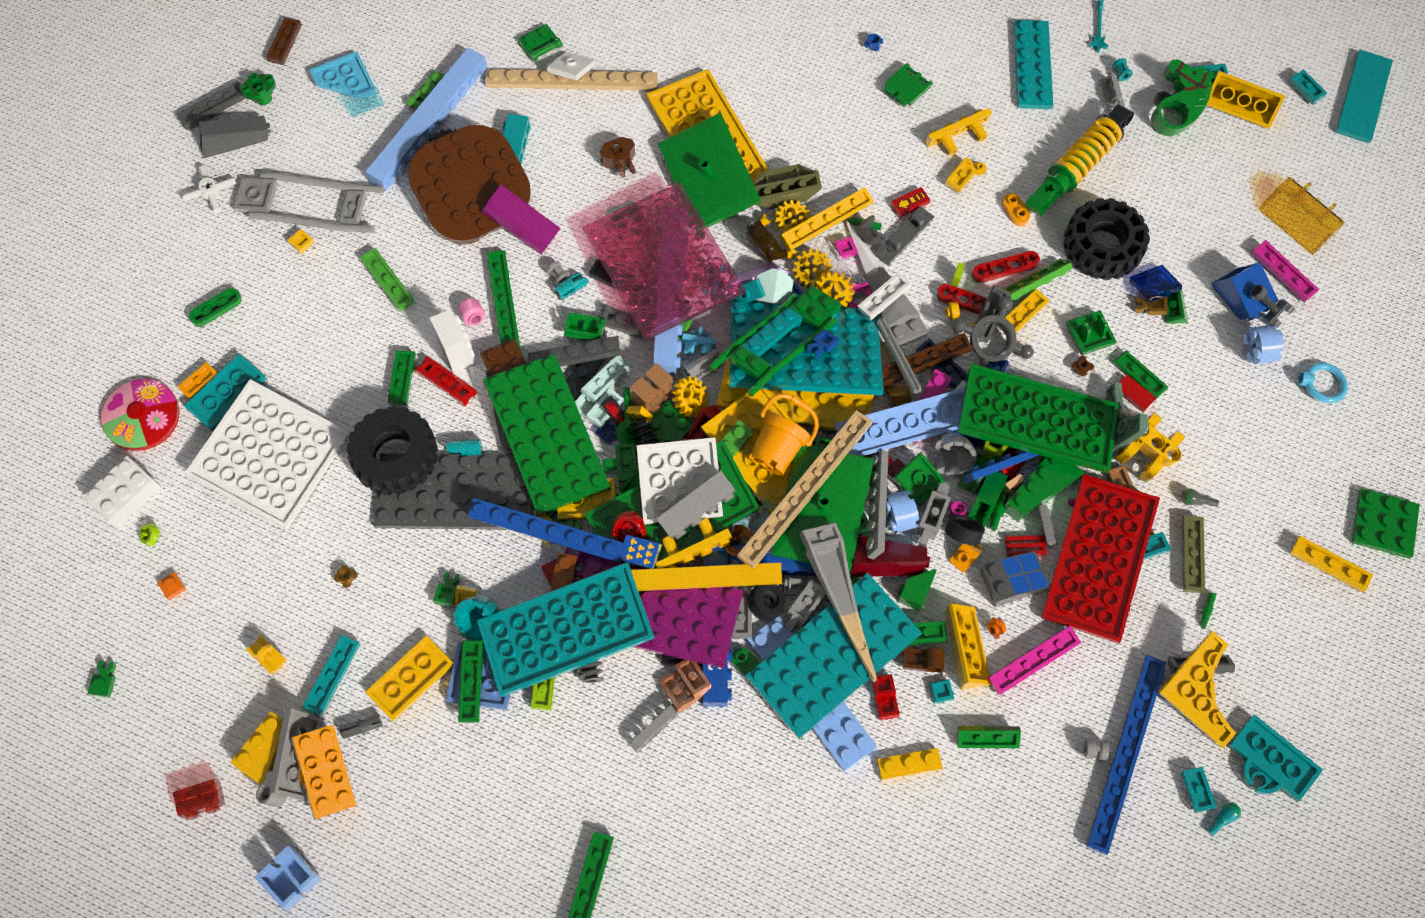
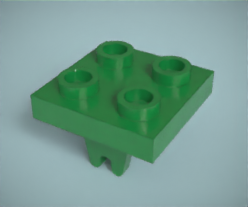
(1091, 332)

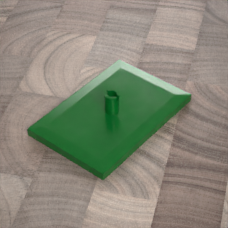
(710, 170)
(844, 499)

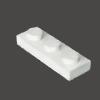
(884, 296)

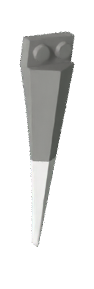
(900, 314)

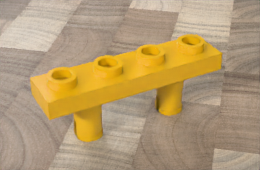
(965, 123)
(701, 548)

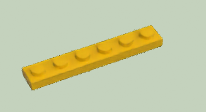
(826, 219)

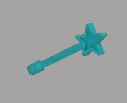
(1098, 41)

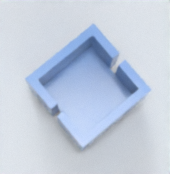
(288, 880)

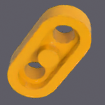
(1015, 208)

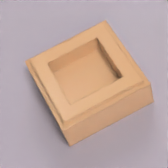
(1013, 484)

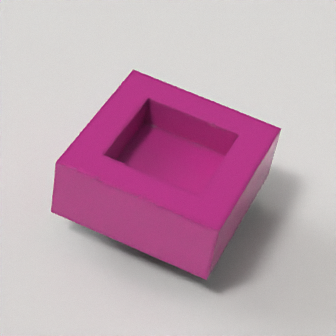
(845, 247)

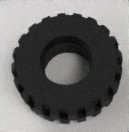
(1110, 217)
(386, 426)

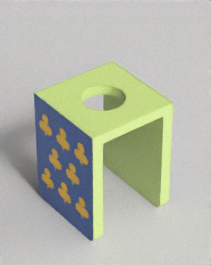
(640, 552)

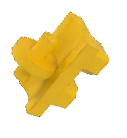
(266, 655)

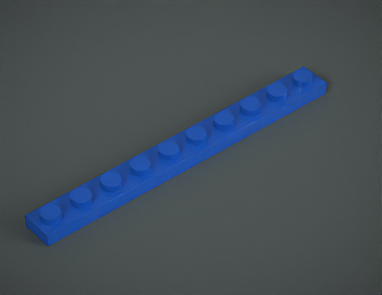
(1126, 755)

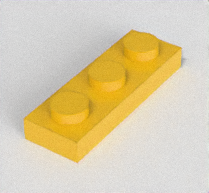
(1027, 310)
(909, 764)

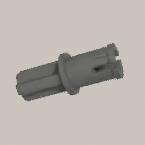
(361, 727)

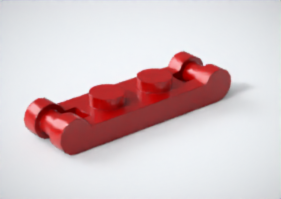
(445, 381)

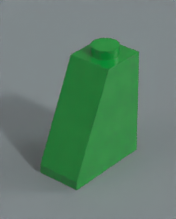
(987, 497)

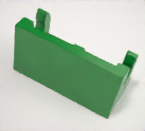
(584, 326)

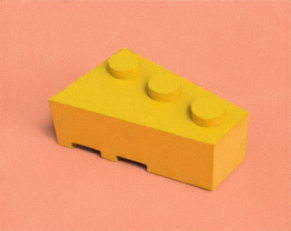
(260, 750)

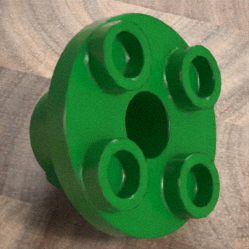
(259, 88)

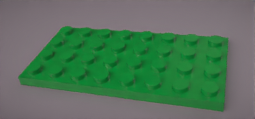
(1038, 418)
(546, 434)
(736, 509)

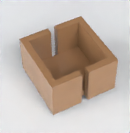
(652, 394)

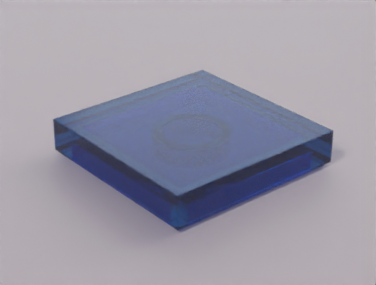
(1155, 283)

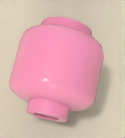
(471, 311)

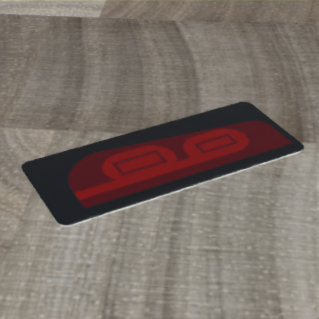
(613, 410)

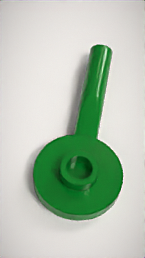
(623, 430)

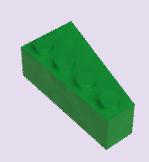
(1041, 486)

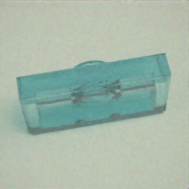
(365, 102)

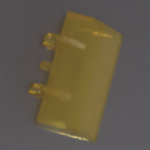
(1302, 215)

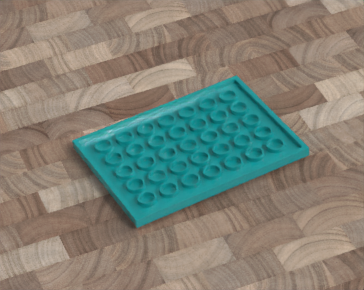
(848, 368)

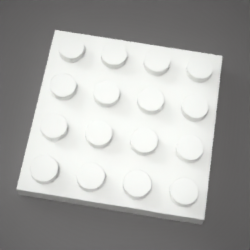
(674, 471)

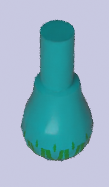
(1229, 813)

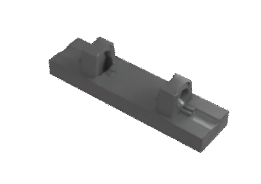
(904, 236)

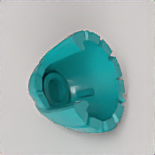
(469, 612)

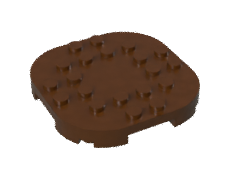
(458, 178)

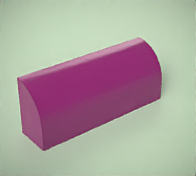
(521, 219)

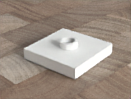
(571, 66)

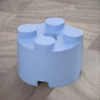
(1263, 344)
(901, 512)

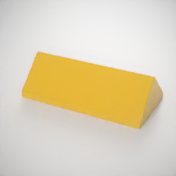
(1245, 99)
(967, 646)

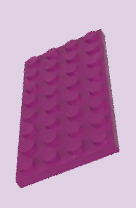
(685, 622)

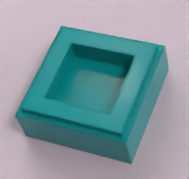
(941, 691)

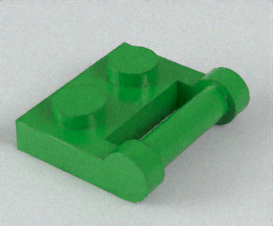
(537, 39)

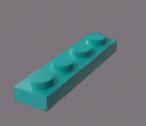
(773, 332)
(331, 676)

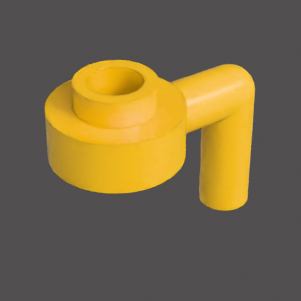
(953, 312)

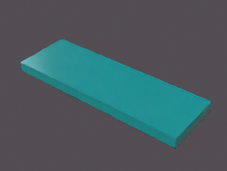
(1364, 96)

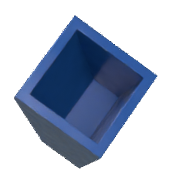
(1236, 288)

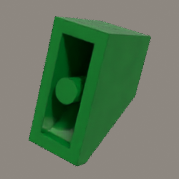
(916, 590)

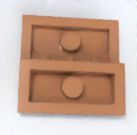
(685, 684)

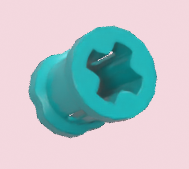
(1122, 69)

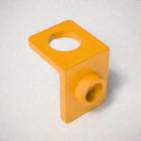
(966, 556)

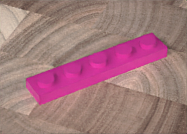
(1034, 660)

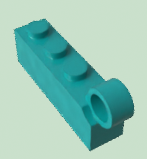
(516, 131)

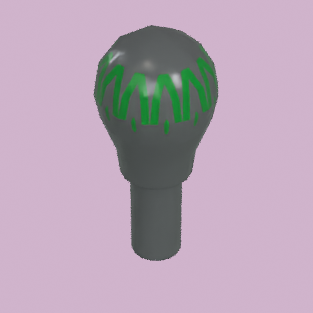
(1193, 497)

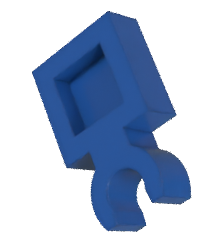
(824, 342)

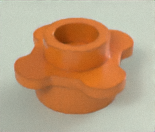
(996, 627)

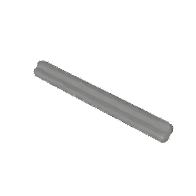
(899, 357)

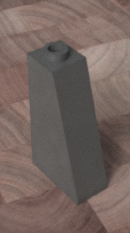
(231, 134)

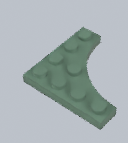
(1127, 427)

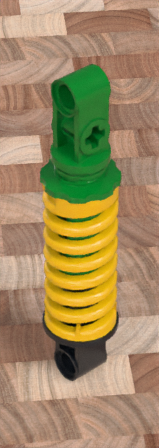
(1080, 158)

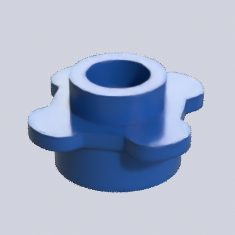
(873, 42)

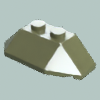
(787, 184)

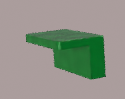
(973, 485)

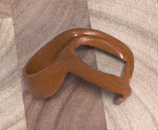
(737, 534)

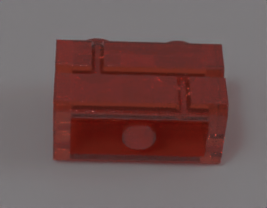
(198, 799)

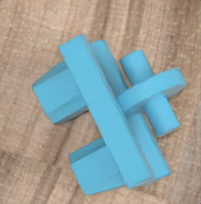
(698, 339)

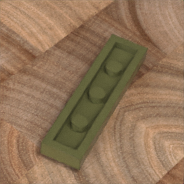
(1193, 554)

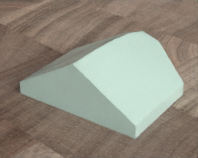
(776, 285)

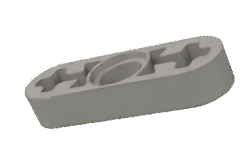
(654, 728)

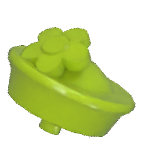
(149, 534)

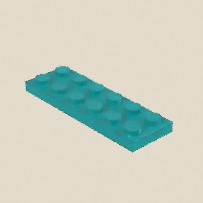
(1033, 64)

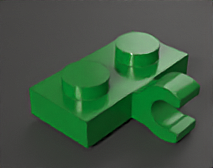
(624, 462)

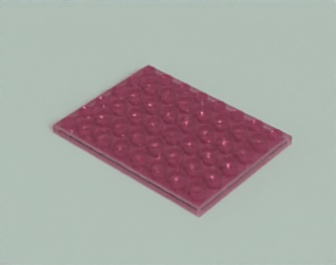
(663, 261)

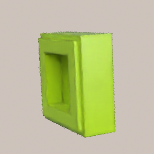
(958, 273)

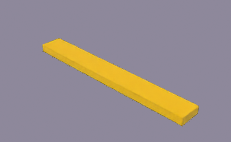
(707, 576)

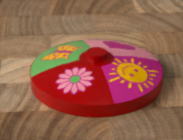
(140, 414)

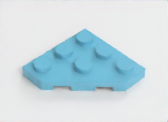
(343, 75)

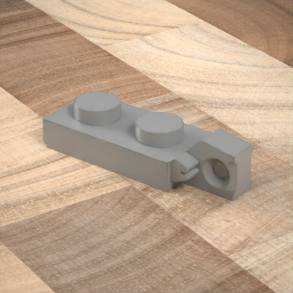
(805, 604)

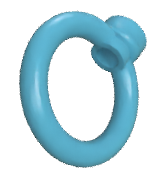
(1307, 379)

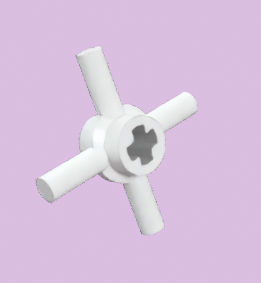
(209, 189)

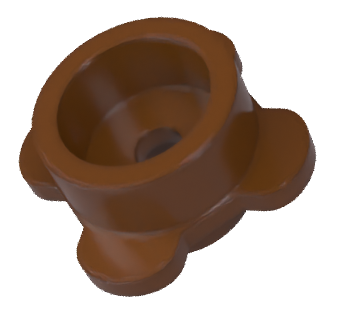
(1082, 371)

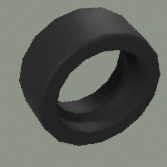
(964, 529)

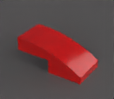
(885, 697)

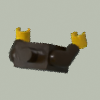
(765, 242)

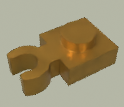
(1157, 307)

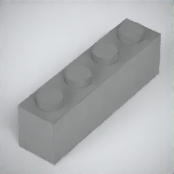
(696, 505)

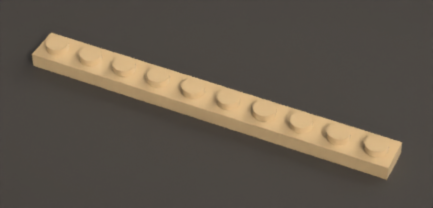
(591, 80)
(804, 489)

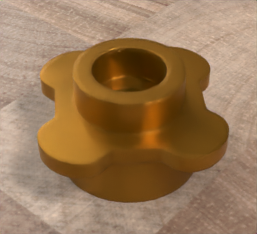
(345, 570)

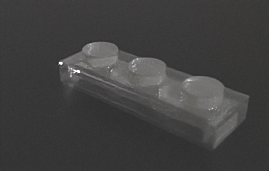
(837, 261)

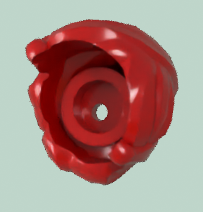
(626, 521)

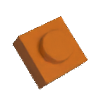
(171, 586)

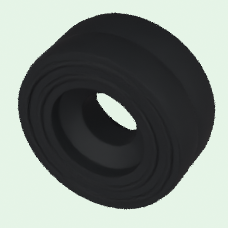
(756, 603)

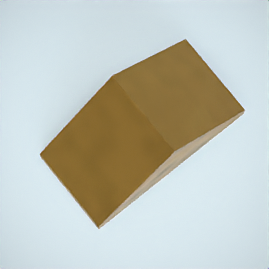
(897, 395)

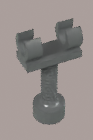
(1260, 293)

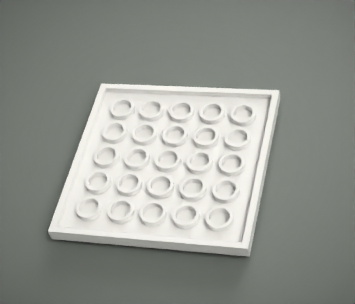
(267, 454)

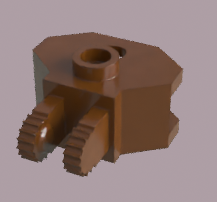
(620, 156)

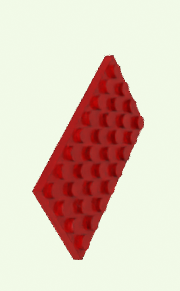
(1101, 558)

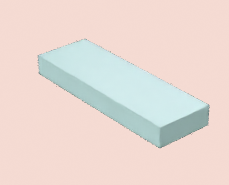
(605, 378)

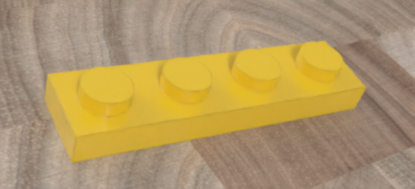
(1331, 564)

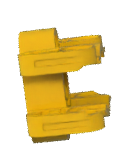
(1159, 453)

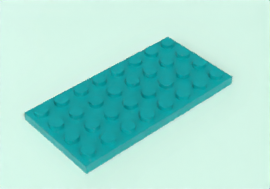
(565, 629)
(820, 663)

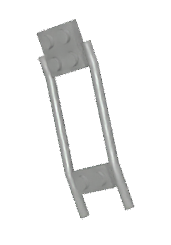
(257, 195)

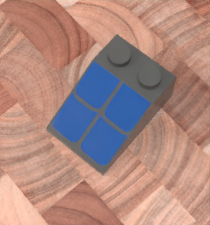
(1014, 578)

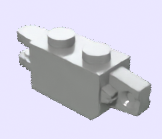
(934, 514)

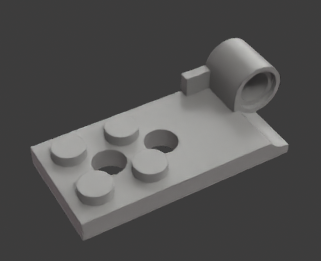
(284, 779)

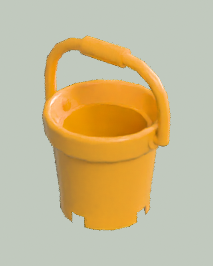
(781, 437)

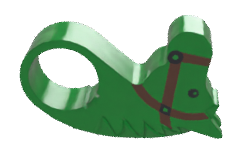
(1192, 96)

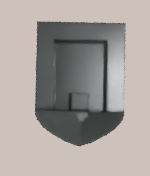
(867, 233)

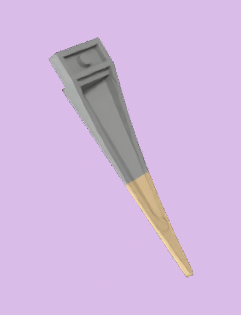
(828, 558)

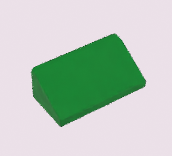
(1176, 308)

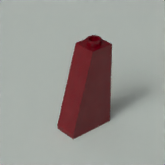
(896, 560)

